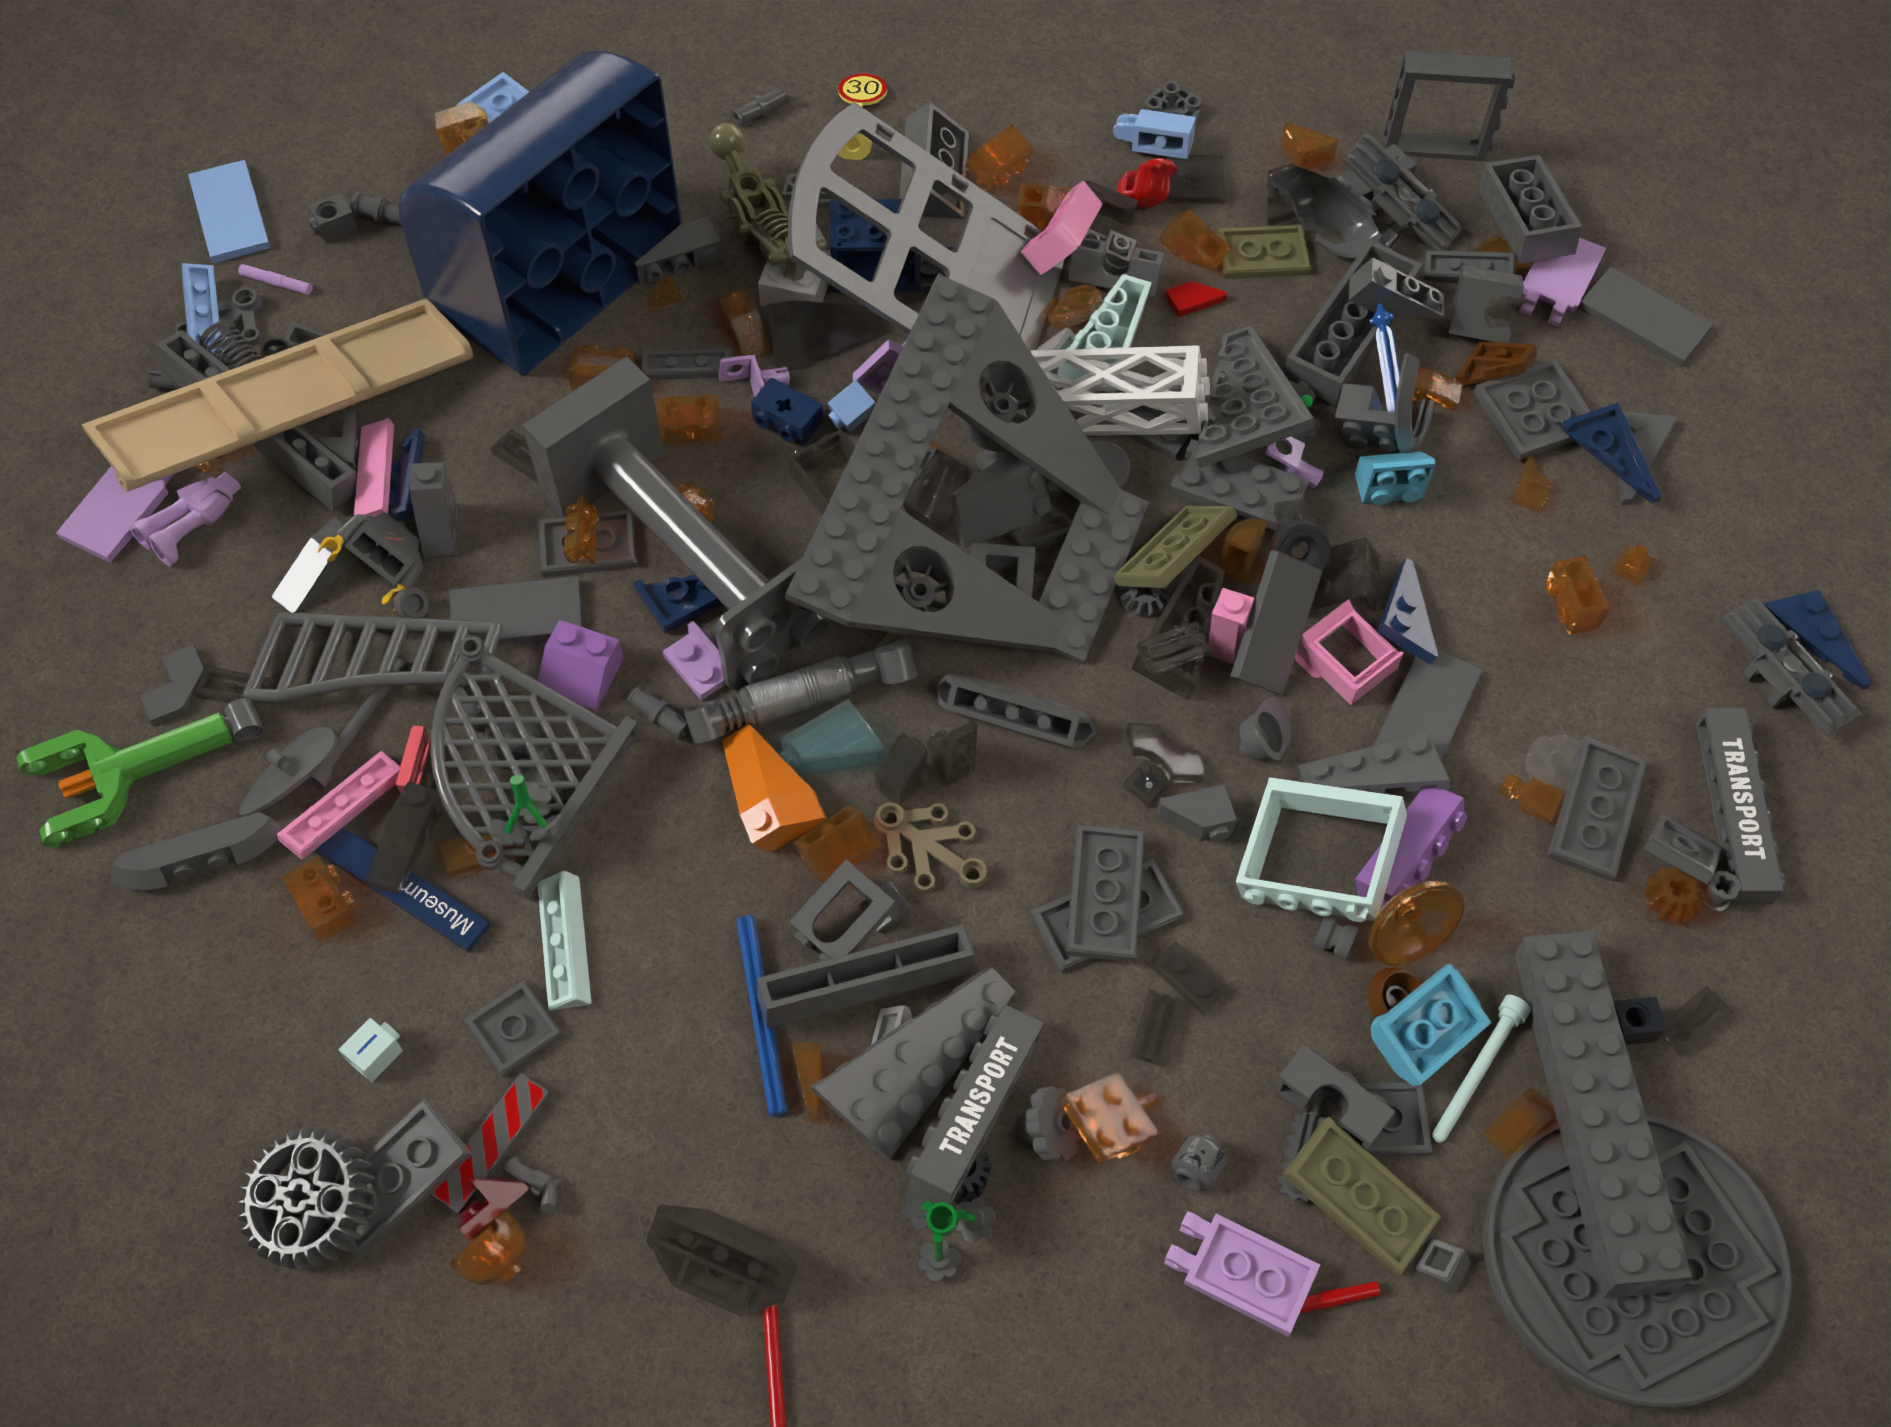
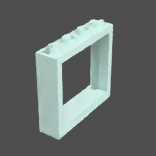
(1328, 801)

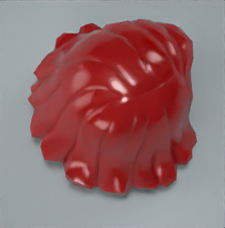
(1149, 183)

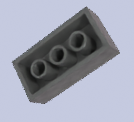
(1530, 209)

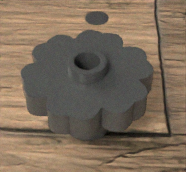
(1048, 1126)

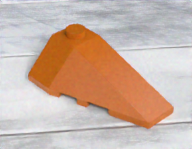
(769, 792)

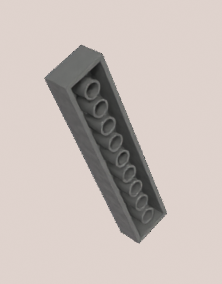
(1601, 1117)

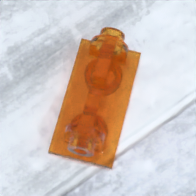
(582, 520)

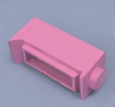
(1229, 624)

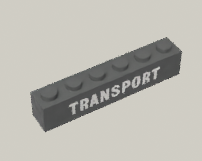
(1740, 804)
(974, 1108)

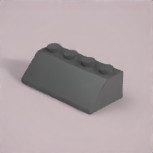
(948, 143)

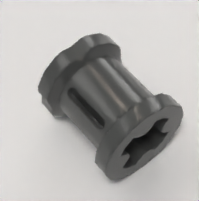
(1720, 891)

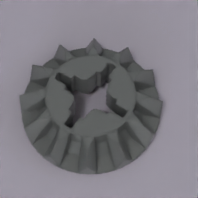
(1145, 604)

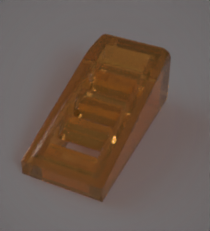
(810, 1070)

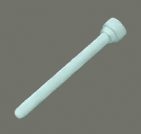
(1512, 1013)

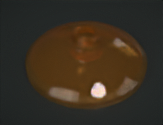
(1415, 922)

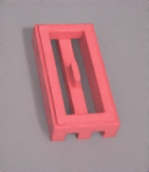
(414, 758)

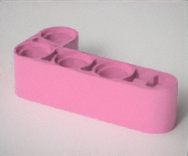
(1064, 230)

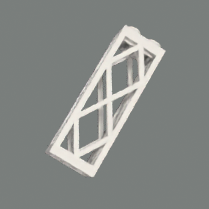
(1139, 389)

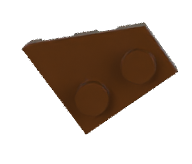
(1496, 361)

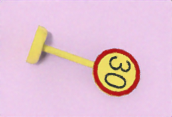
(863, 90)

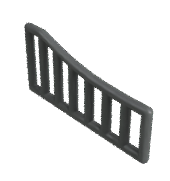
(353, 679)

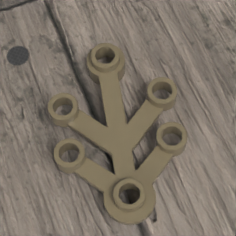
(927, 842)

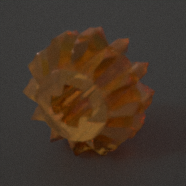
(1661, 897)

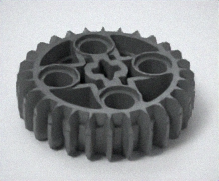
(300, 1150)

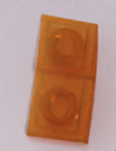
(1437, 387)

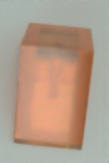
(1308, 147)
(1519, 1123)

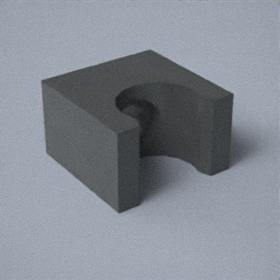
(1473, 293)

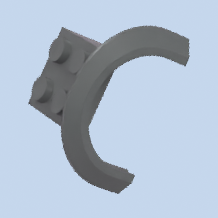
(1366, 422)

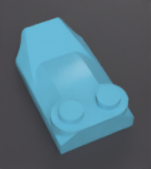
(1429, 1026)

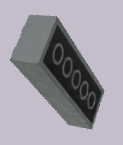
(1341, 332)

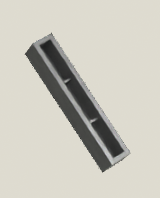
(864, 976)

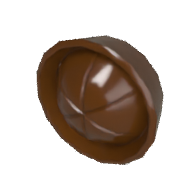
(1390, 988)

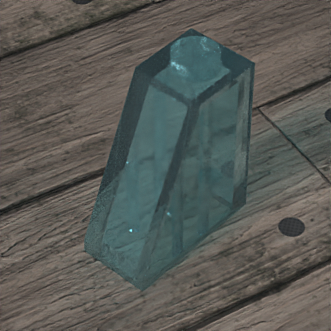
(833, 743)

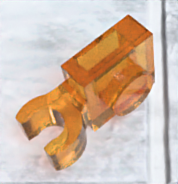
(1536, 798)

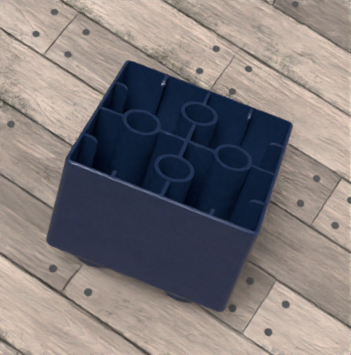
(546, 209)

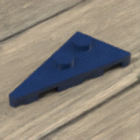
(1611, 441)

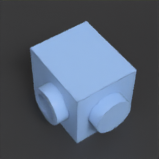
(851, 407)

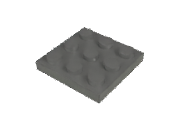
(1531, 408)

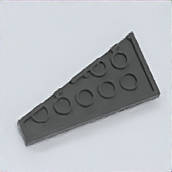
(905, 1070)

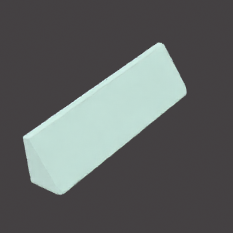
(563, 942)

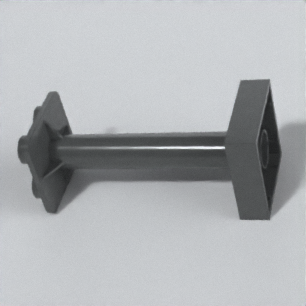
(606, 442)

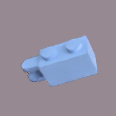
(1157, 132)

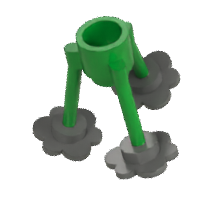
(943, 1220)

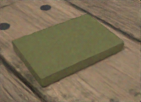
(1265, 251)

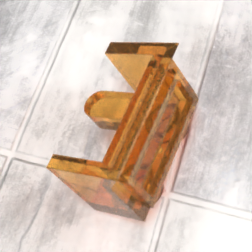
(592, 361)

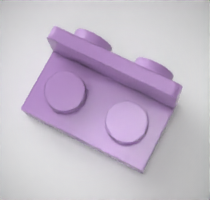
(877, 368)
(697, 661)

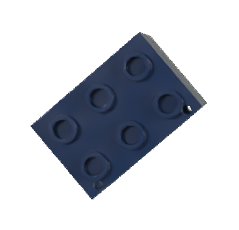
(861, 244)

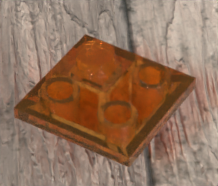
(1040, 202)

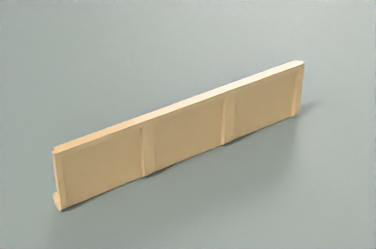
(276, 393)

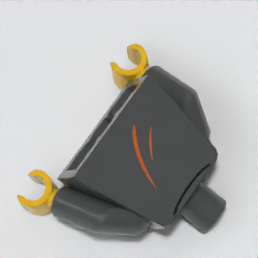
(383, 546)

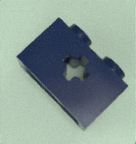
(786, 412)

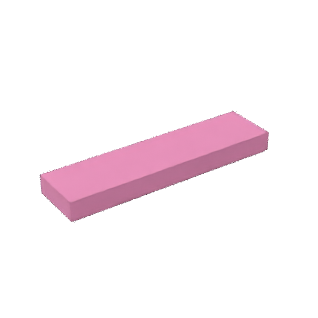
(374, 468)
(340, 805)

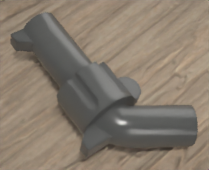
(538, 1183)

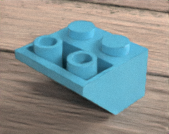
(1394, 477)

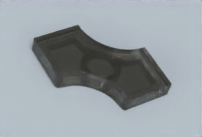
(1152, 744)

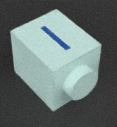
(371, 1048)

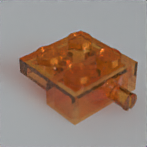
(1111, 1117)

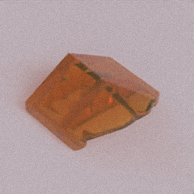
(459, 124)

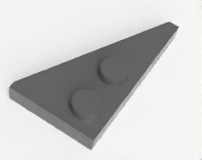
(1650, 434)

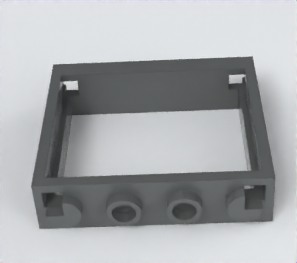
(1448, 69)

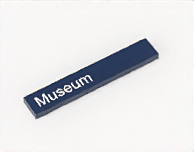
(416, 897)

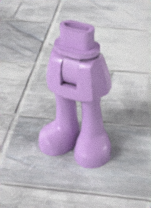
(201, 501)

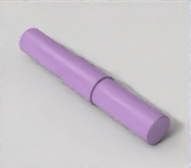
(275, 279)

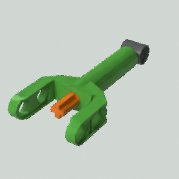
(115, 769)

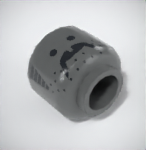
(1198, 1162)

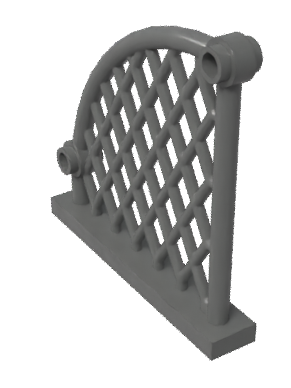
(616, 742)

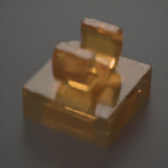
(1633, 564)

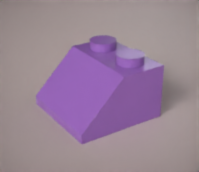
(580, 663)

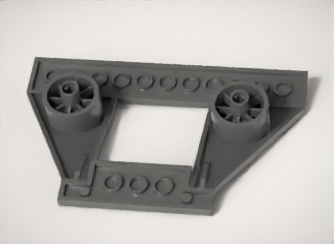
(865, 539)

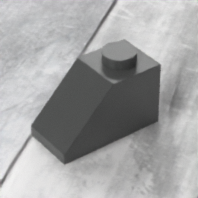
(1200, 813)

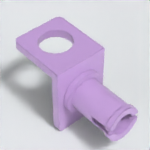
(757, 377)
(1292, 462)

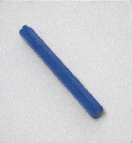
(764, 1037)

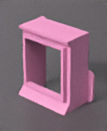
(1321, 663)

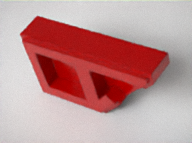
(1193, 297)

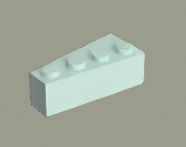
(1113, 323)

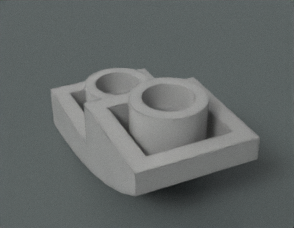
(1118, 247)

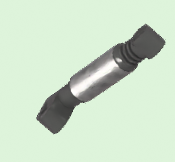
(800, 689)

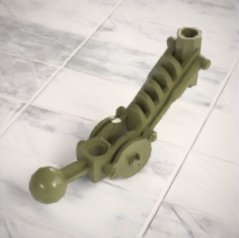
(758, 213)

